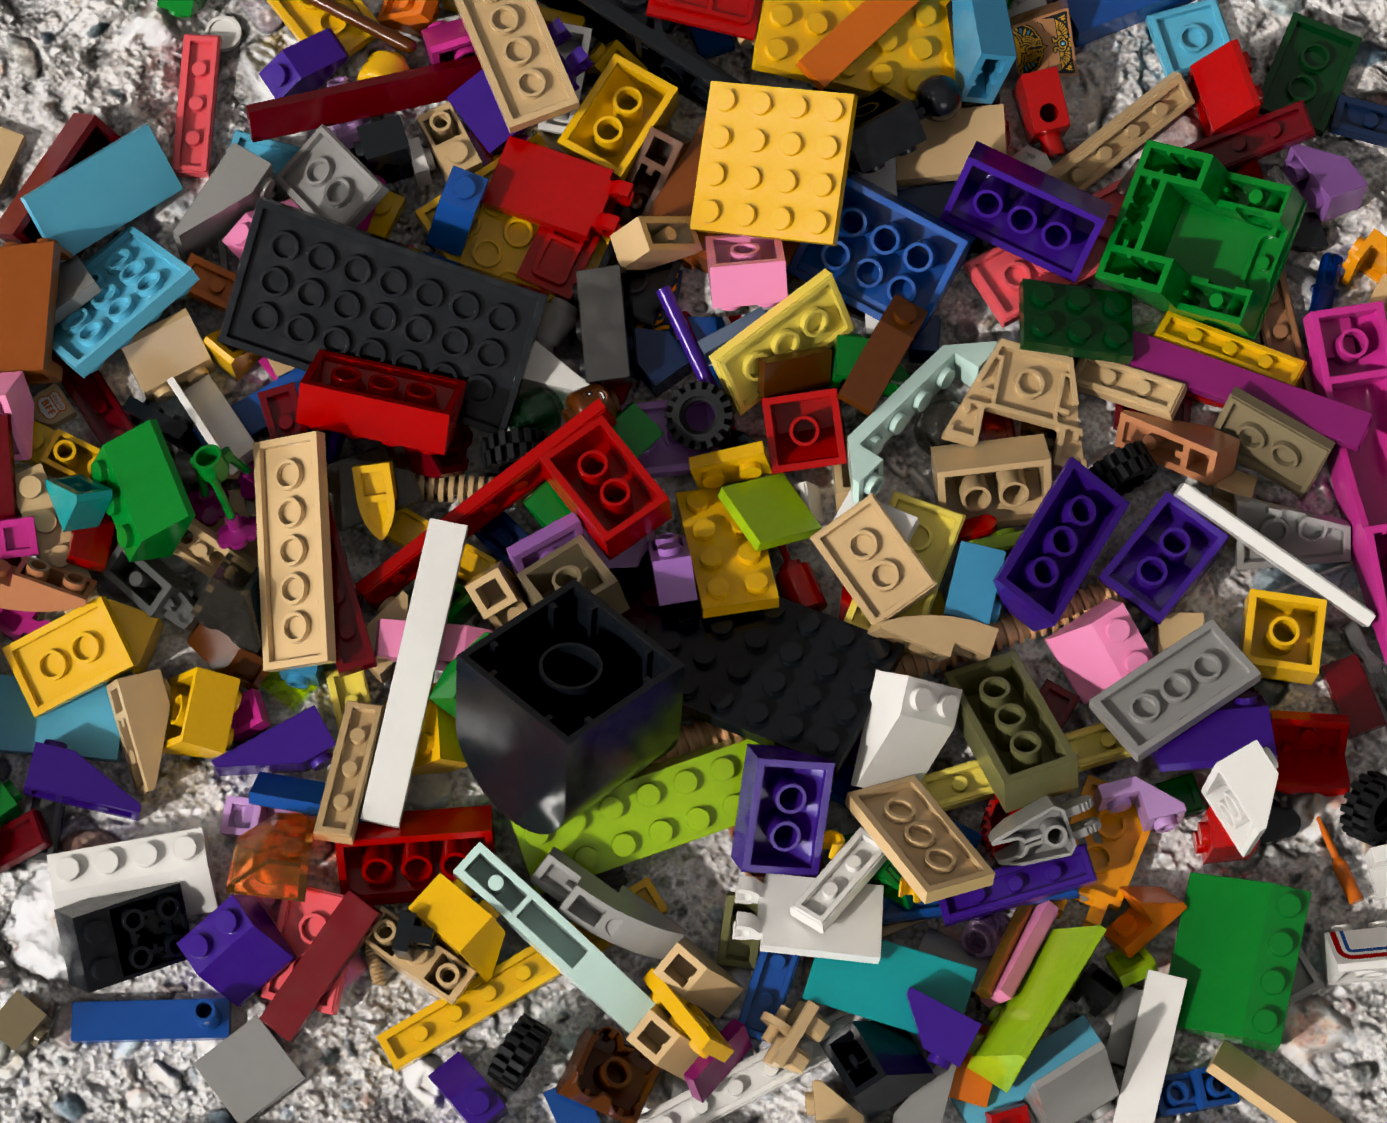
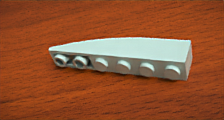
(553, 937)

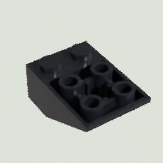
(122, 935)

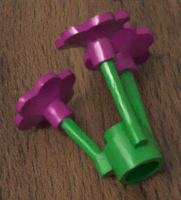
(212, 500)

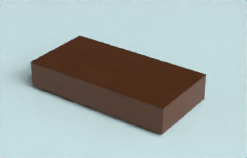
(794, 371)

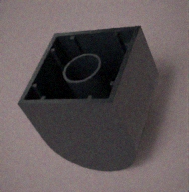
(564, 707)

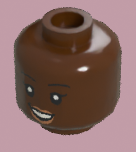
(583, 397)

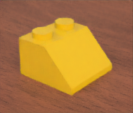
(201, 713)
(461, 924)

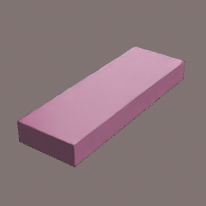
(1023, 953)

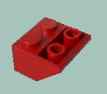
(1224, 89)

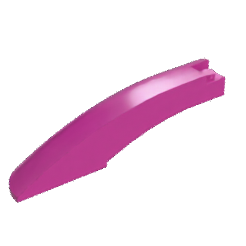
(1351, 367)

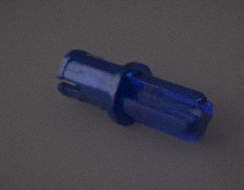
(1325, 287)

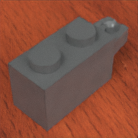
(153, 588)

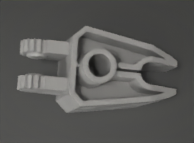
(1042, 831)

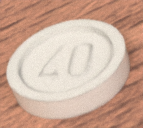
(228, 29)

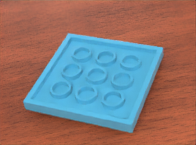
(136, 286)

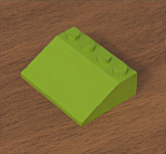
(1026, 1016)

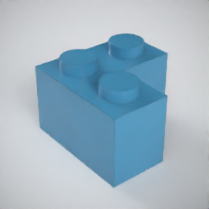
(972, 584)

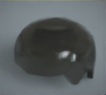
(932, 422)

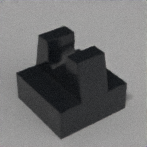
(412, 937)
(1099, 986)

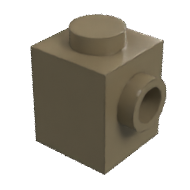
(24, 1022)

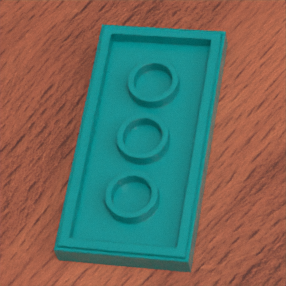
(880, 988)

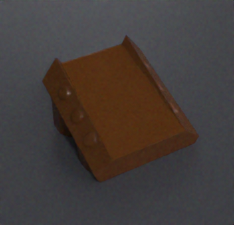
(608, 1075)

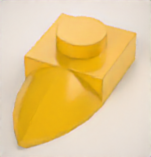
(376, 496)

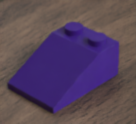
(1164, 558)

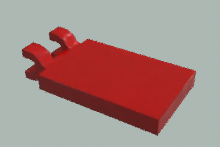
(556, 190)

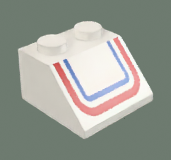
(1355, 954)

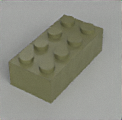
(1012, 731)

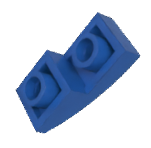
(1193, 1093)

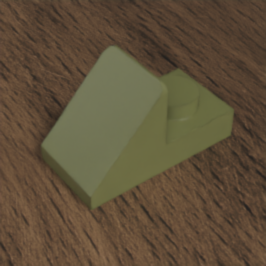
(733, 951)

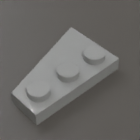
(1302, 533)

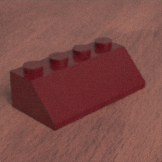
(77, 141)

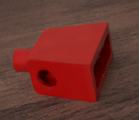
(1039, 97)

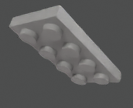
(1174, 690)

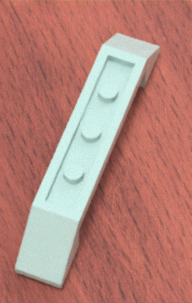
(913, 396)

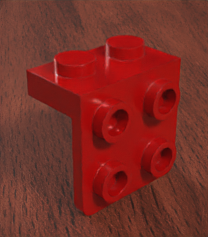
(1311, 752)

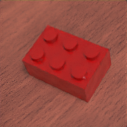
(606, 487)

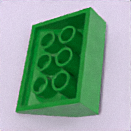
(1238, 957)

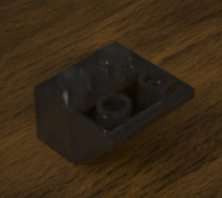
(233, 603)

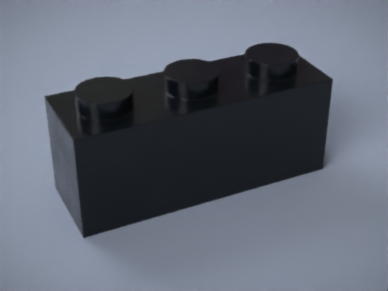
(606, 326)

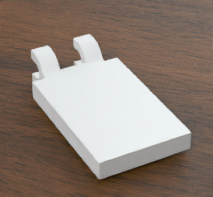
(851, 937)

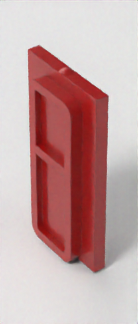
(727, 17)
(556, 258)

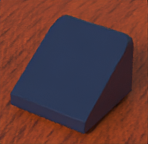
(927, 342)

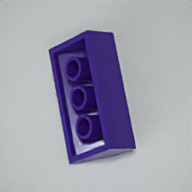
(1025, 211)
(1058, 546)

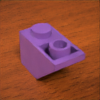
(1325, 181)
(672, 569)

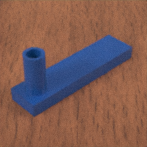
(151, 1020)

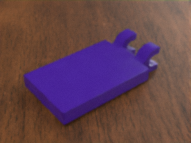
(478, 105)

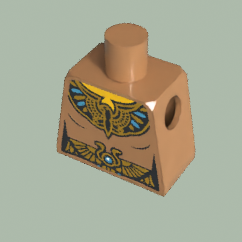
(1044, 39)

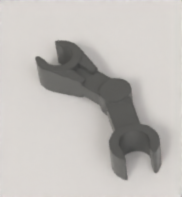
(1356, 642)

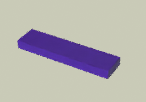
(1020, 886)

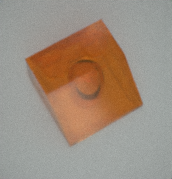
(274, 858)

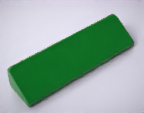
(636, 432)

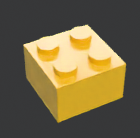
(1283, 635)

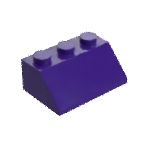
(1219, 735)
(782, 811)

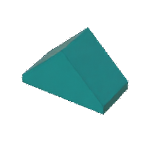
(78, 501)

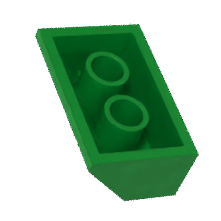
(148, 494)

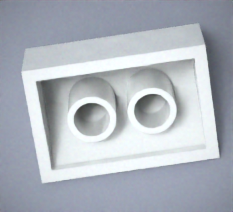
(1242, 793)

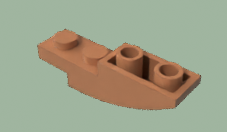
(42, 587)

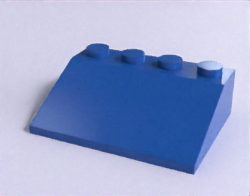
(886, 251)

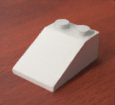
(904, 728)

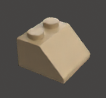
(166, 351)

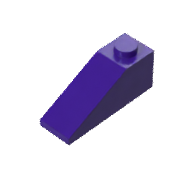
(285, 748)
(71, 780)

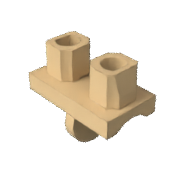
(784, 1049)

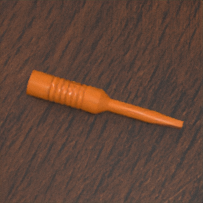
(1341, 868)

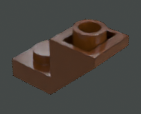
(227, 657)

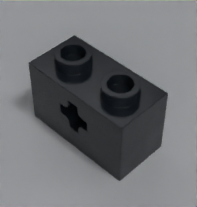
(385, 149)

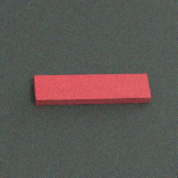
(196, 105)

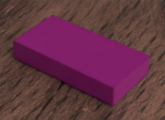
(708, 1073)

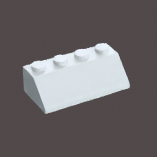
(136, 865)

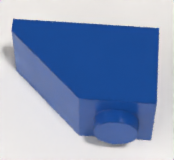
(457, 211)

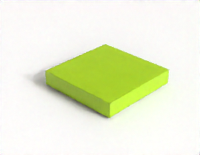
(769, 511)

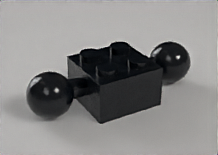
(891, 124)

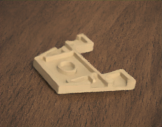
(1026, 388)

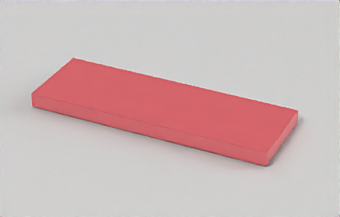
(999, 272)

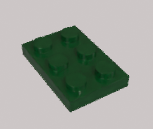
(1310, 68)
(1076, 321)

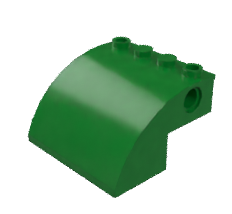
(1201, 239)

